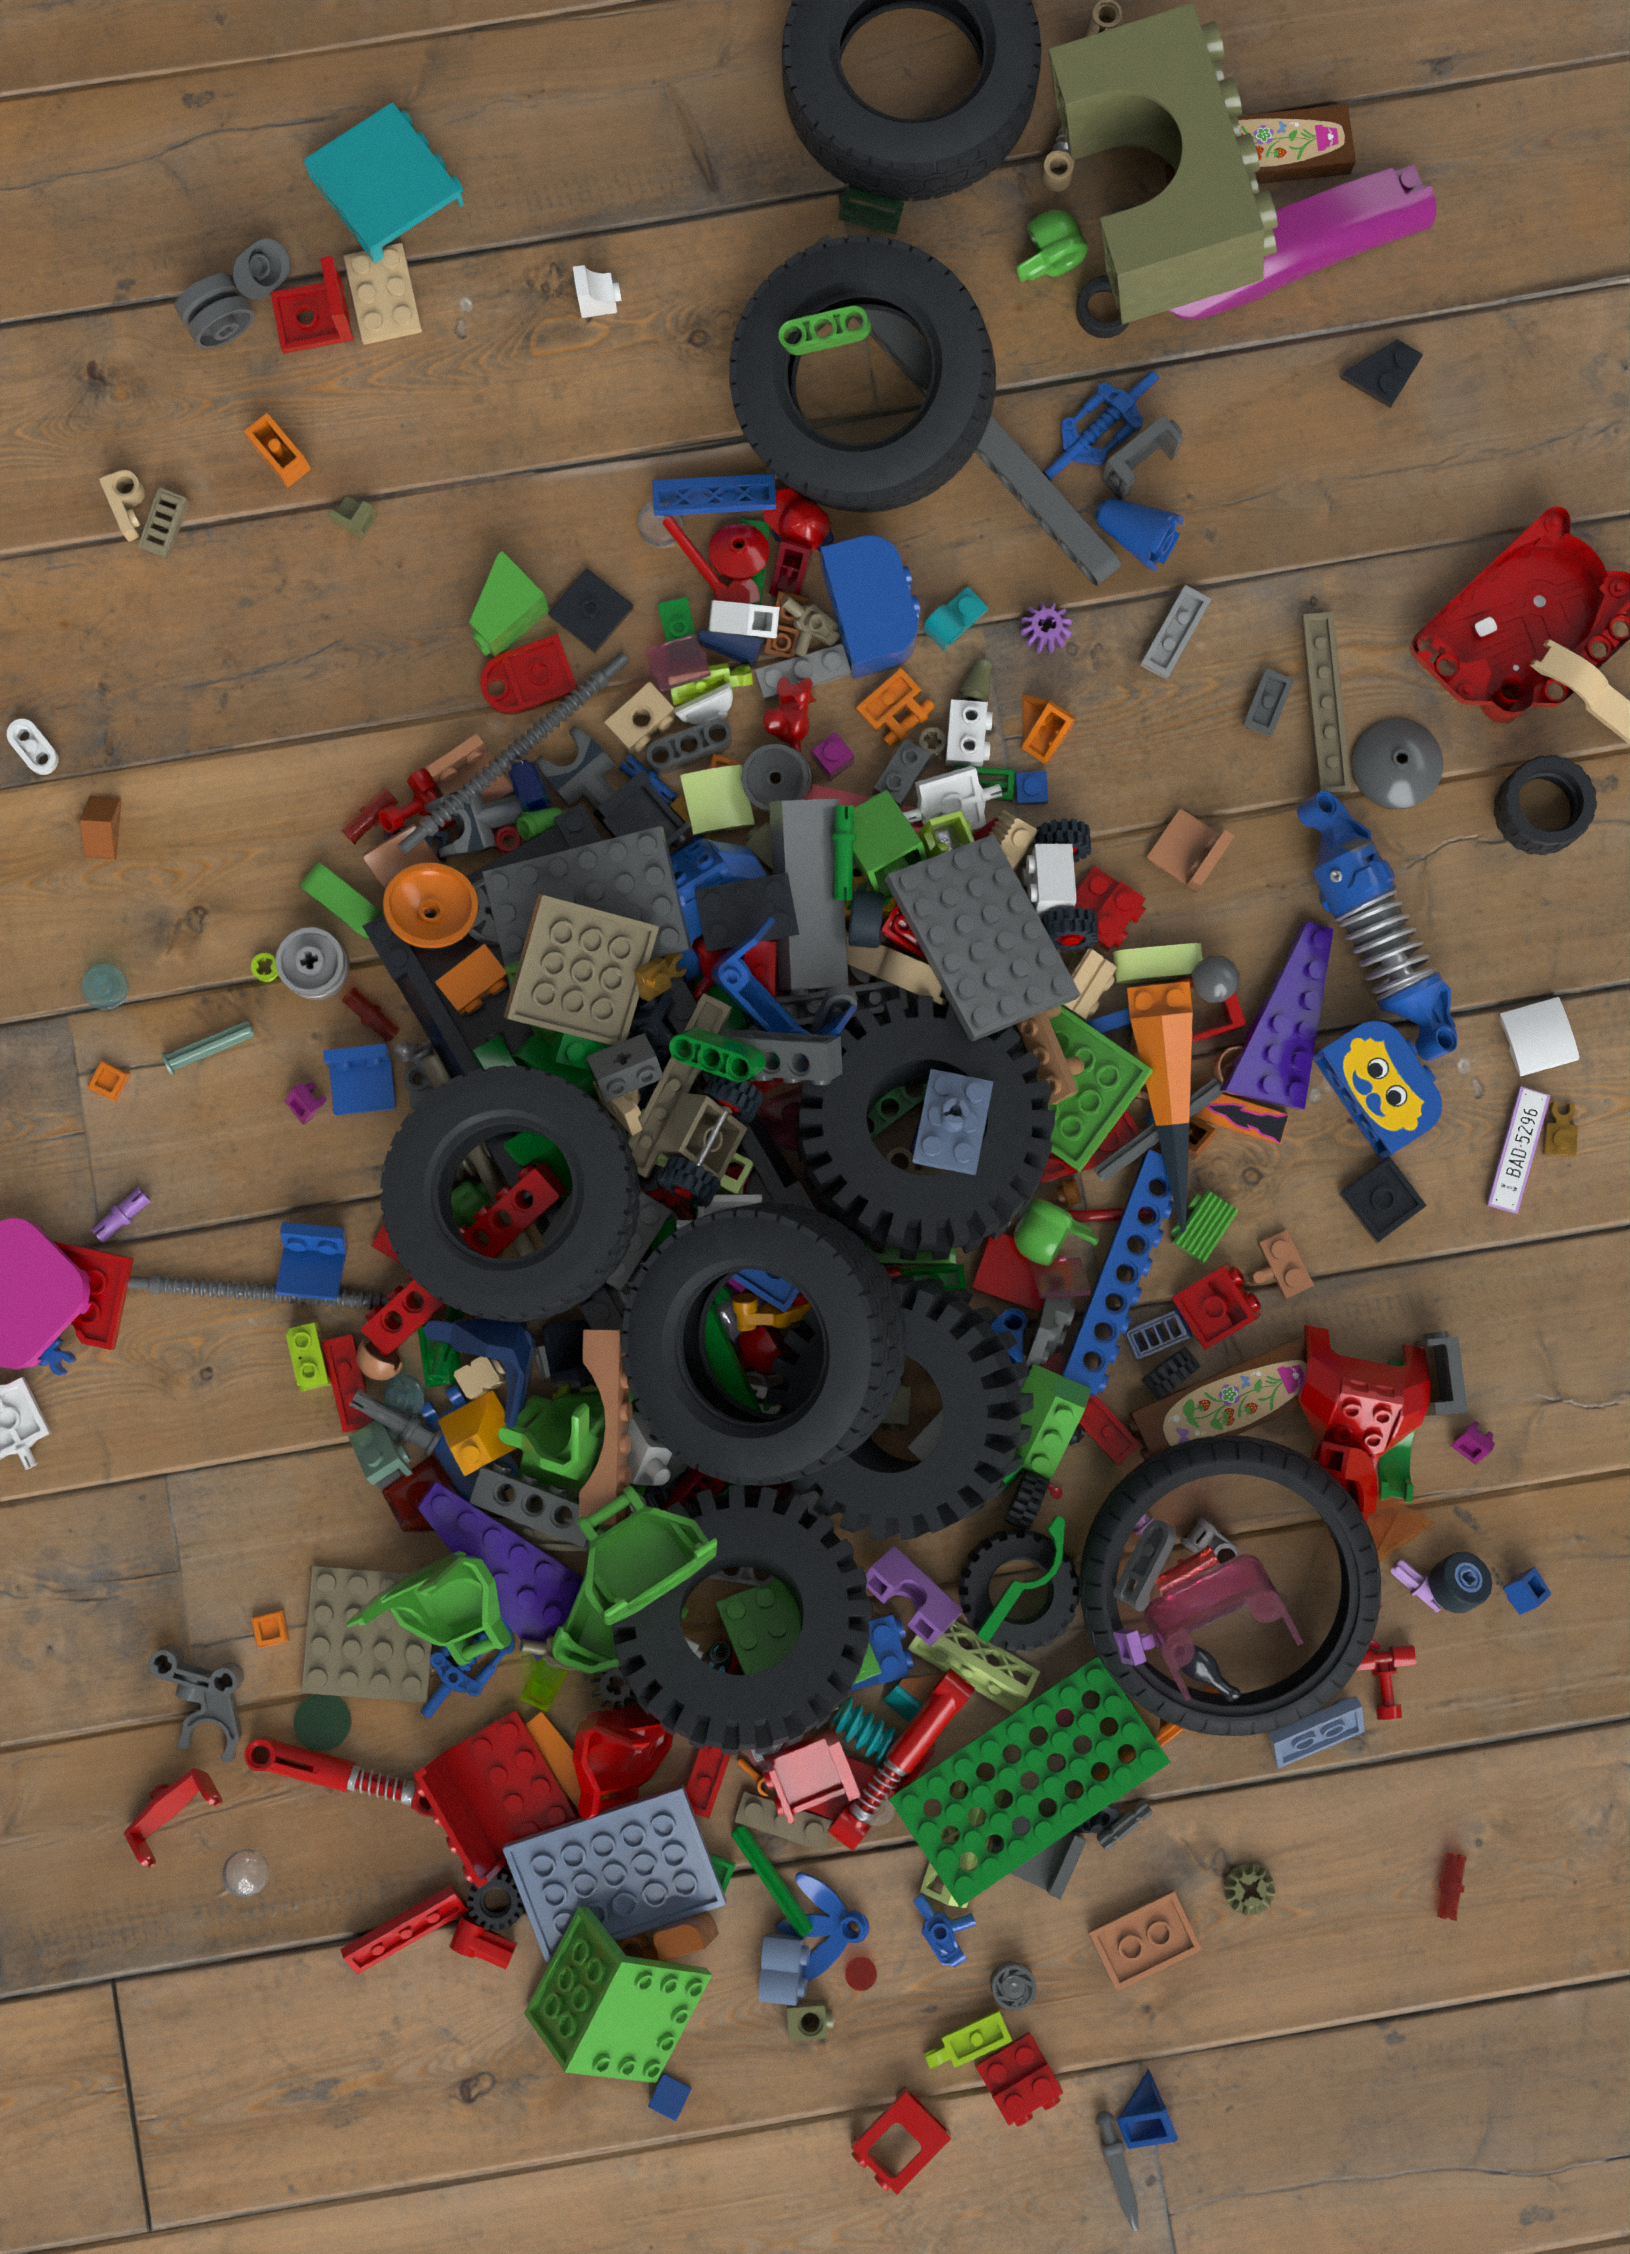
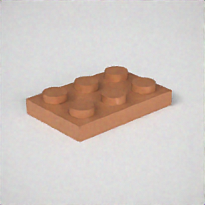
(1145, 1940)

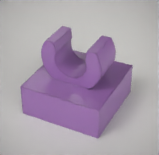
(1132, 1645)

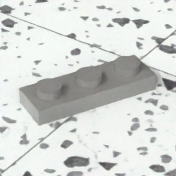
(1176, 632)
(819, 666)

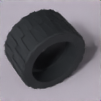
(1570, 779)

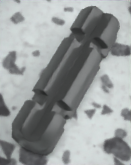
(1124, 1824)

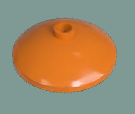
(433, 890)

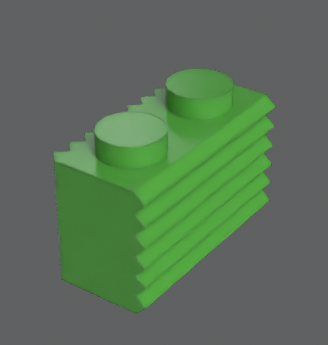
(1204, 1225)

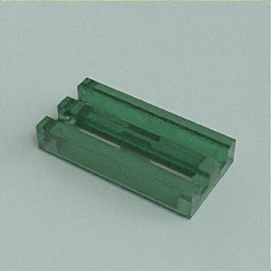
(871, 211)

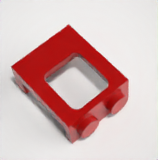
(919, 2123)

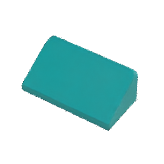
(902, 1702)

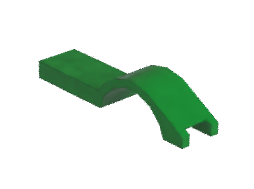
(1394, 1467)
(1015, 1588)

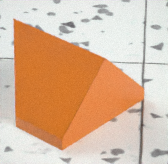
(1043, 727)

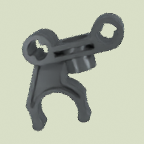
(206, 1688)

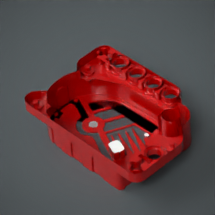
(1530, 593)

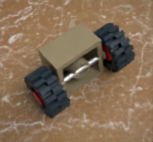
(705, 1137)

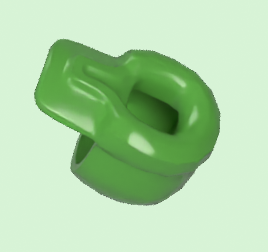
(1057, 245)
(1044, 1230)

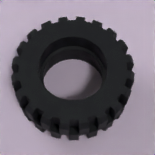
(1062, 1589)

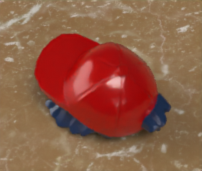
(799, 520)

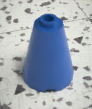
(1140, 529)

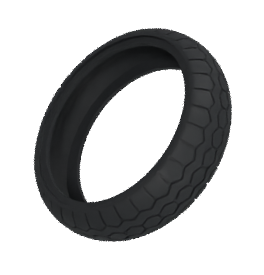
(1325, 1671)

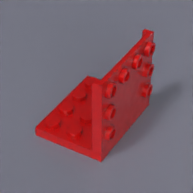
(492, 1794)

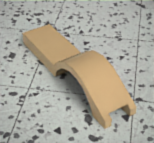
(1589, 684)
(896, 969)

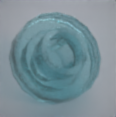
(105, 987)
(405, 1394)

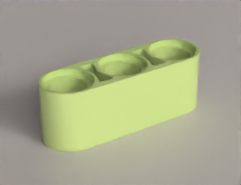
(1156, 963)

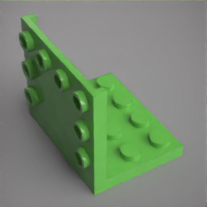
(611, 2009)

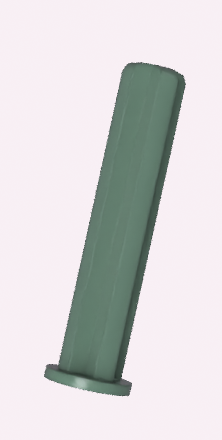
(207, 1046)

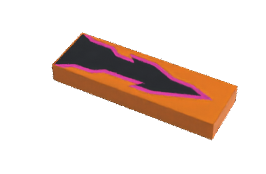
(1245, 1118)

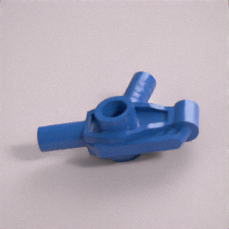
(940, 1932)

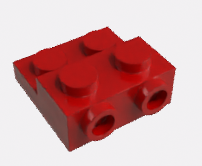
(1113, 904)
(1217, 1305)
(1020, 2080)

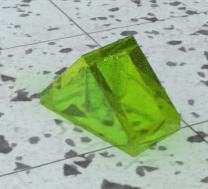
(543, 1686)

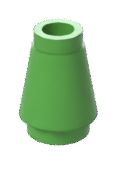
(536, 822)

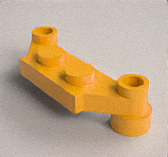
(750, 1314)

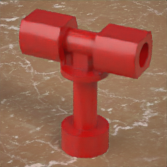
(423, 788)
(1384, 1665)

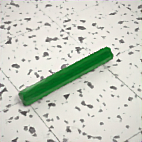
(772, 1880)

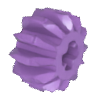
(1034, 623)

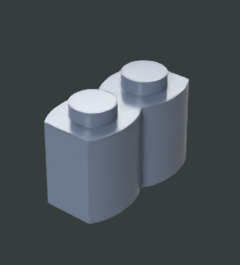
(783, 1969)

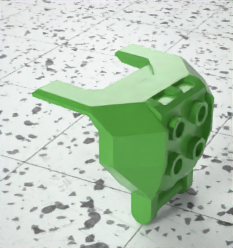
(564, 1435)
(639, 1556)
(445, 1606)
(585, 1639)

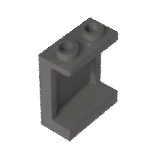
(1118, 469)
(1448, 1373)

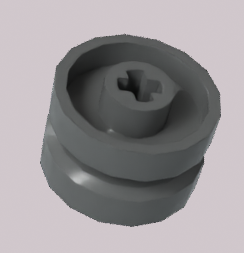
(214, 311)
(777, 758)

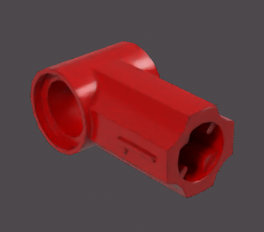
(485, 1944)

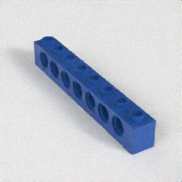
(1118, 1255)

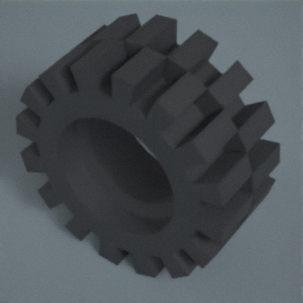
(1171, 1372)
(1027, 1500)
(492, 1919)

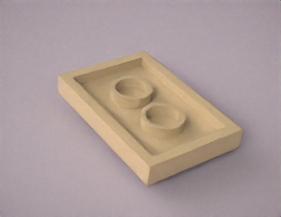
(383, 295)

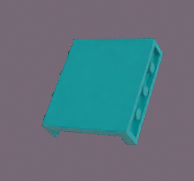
(382, 178)

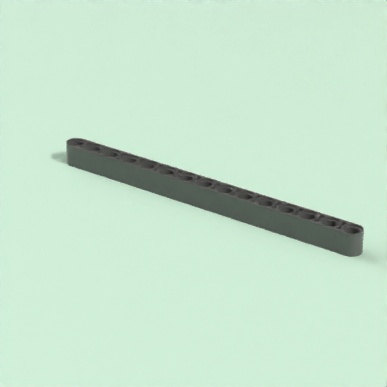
(1002, 456)

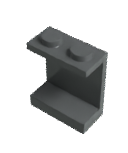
(1050, 1867)

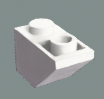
(743, 619)

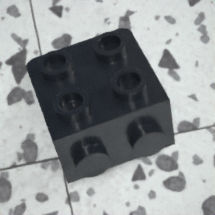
(648, 1020)
(565, 1353)

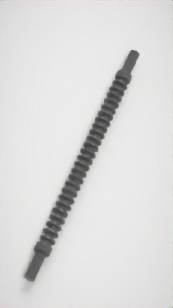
(429, 825)
(157, 1283)

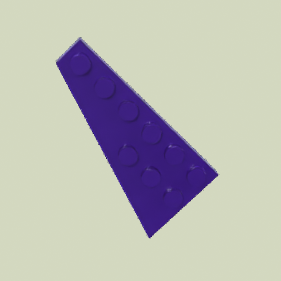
(1284, 1032)
(530, 1584)

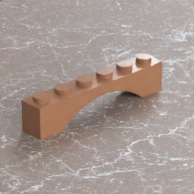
(604, 1361)

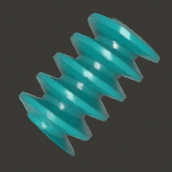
(863, 1729)

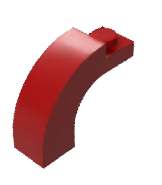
(1354, 1472)

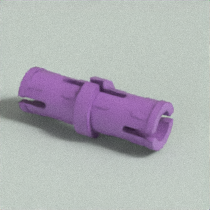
(120, 1215)

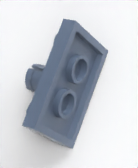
(952, 1122)
(1317, 1731)

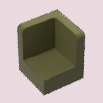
(354, 517)

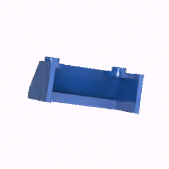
(753, 1000)

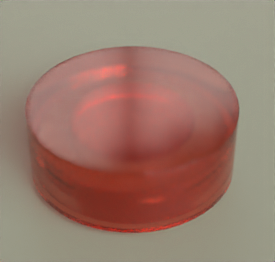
(860, 1973)

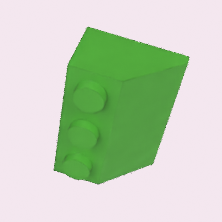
(1053, 1419)

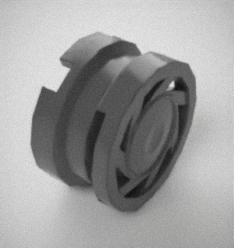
(1013, 1985)

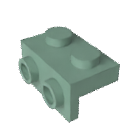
(379, 1451)

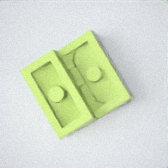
(717, 800)

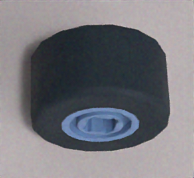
(866, 919)
(1460, 1582)

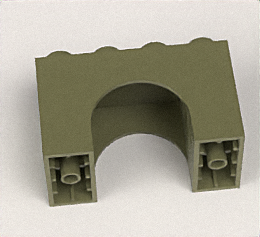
(1166, 92)

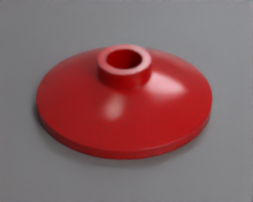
(740, 562)

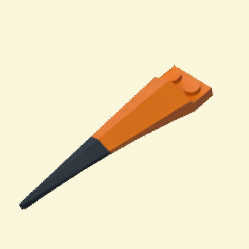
(1163, 1037)

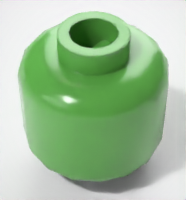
(468, 1200)

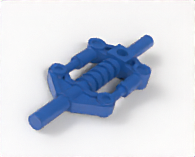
(1121, 405)
(455, 1676)

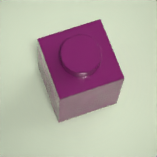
(832, 756)

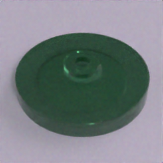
(322, 1722)

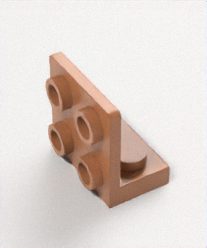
(462, 764)
(1189, 850)
(388, 860)

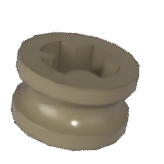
(941, 738)

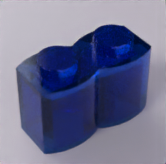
(528, 786)

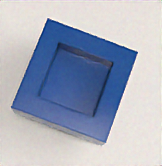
(1031, 788)

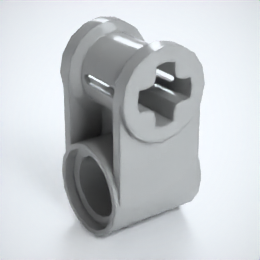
(1211, 1537)

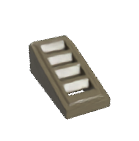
(178, 516)

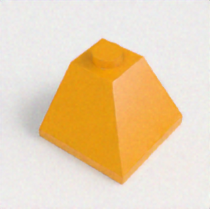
(474, 1433)

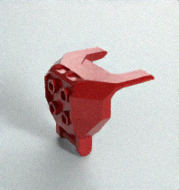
(1360, 1399)
(616, 1753)

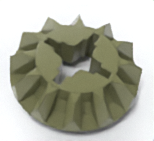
(1234, 1892)

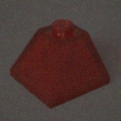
(408, 1491)

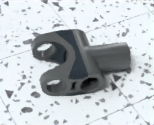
(582, 776)
(476, 823)

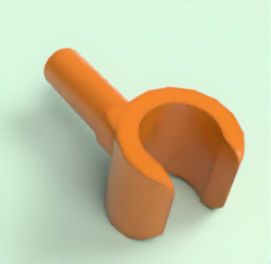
(755, 1775)

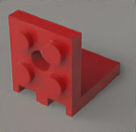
(330, 311)

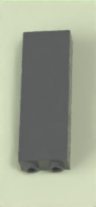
(805, 850)

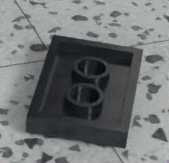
(738, 908)

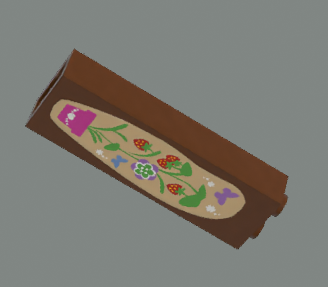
(1299, 143)
(1225, 1401)

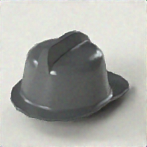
(261, 268)

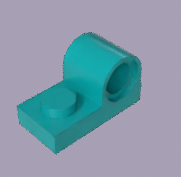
(953, 620)

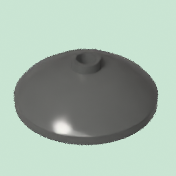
(1383, 777)

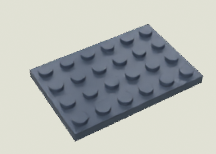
(627, 1864)

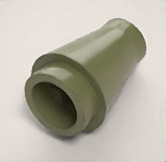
(977, 682)

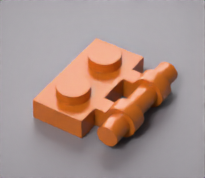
(888, 701)

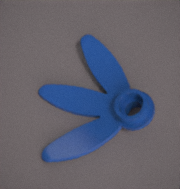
(835, 1925)

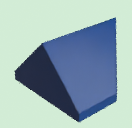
(1145, 2117)

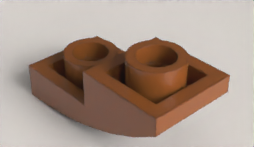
(787, 634)

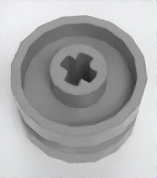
(300, 950)

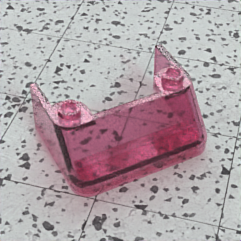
(1207, 1599)

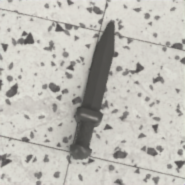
(1112, 2149)

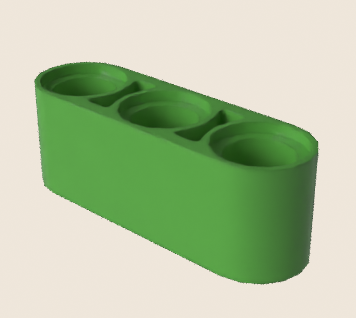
(810, 325)
(339, 898)

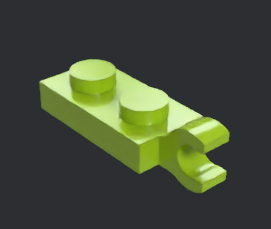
(719, 676)
(970, 2041)

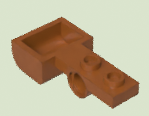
(675, 1938)

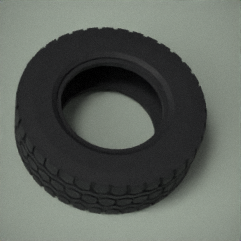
(422, 1177)

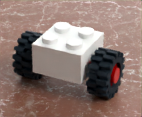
(1052, 886)

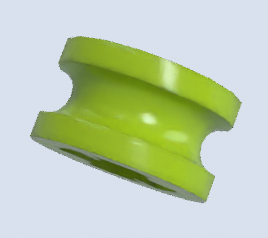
(255, 967)

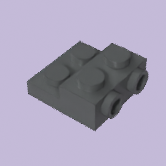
(1049, 1329)

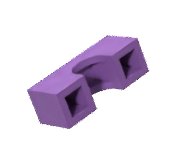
(897, 1575)

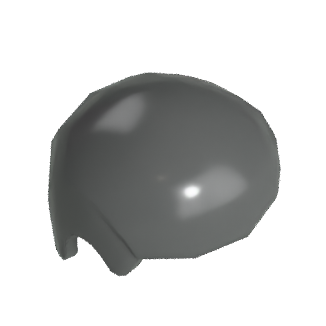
(1215, 979)

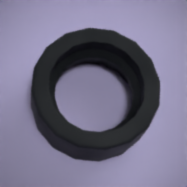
(1090, 325)

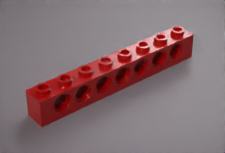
(545, 1190)

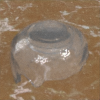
(653, 530)
(244, 1872)

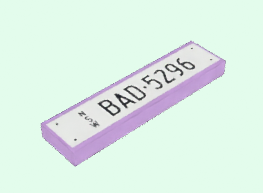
(1518, 1150)

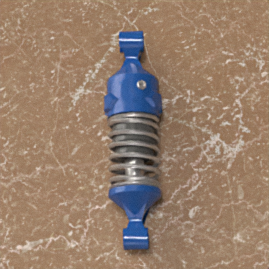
(1359, 894)

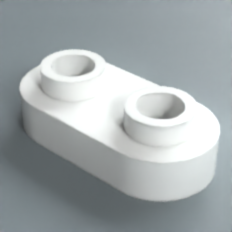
(33, 747)

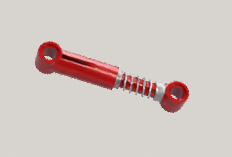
(903, 1756)
(331, 1772)

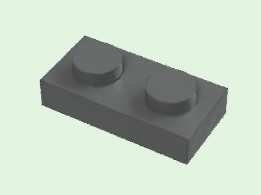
(1268, 703)

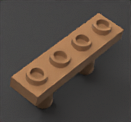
(1041, 1039)

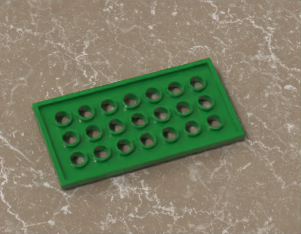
(1069, 1812)

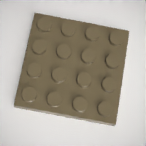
(580, 970)
(361, 1660)

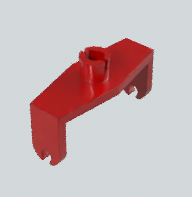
(164, 1807)

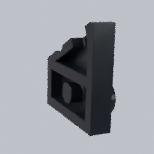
(1384, 372)

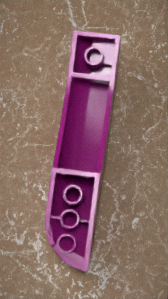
(1331, 230)

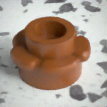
(1069, 1192)

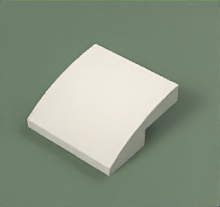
(1539, 1036)

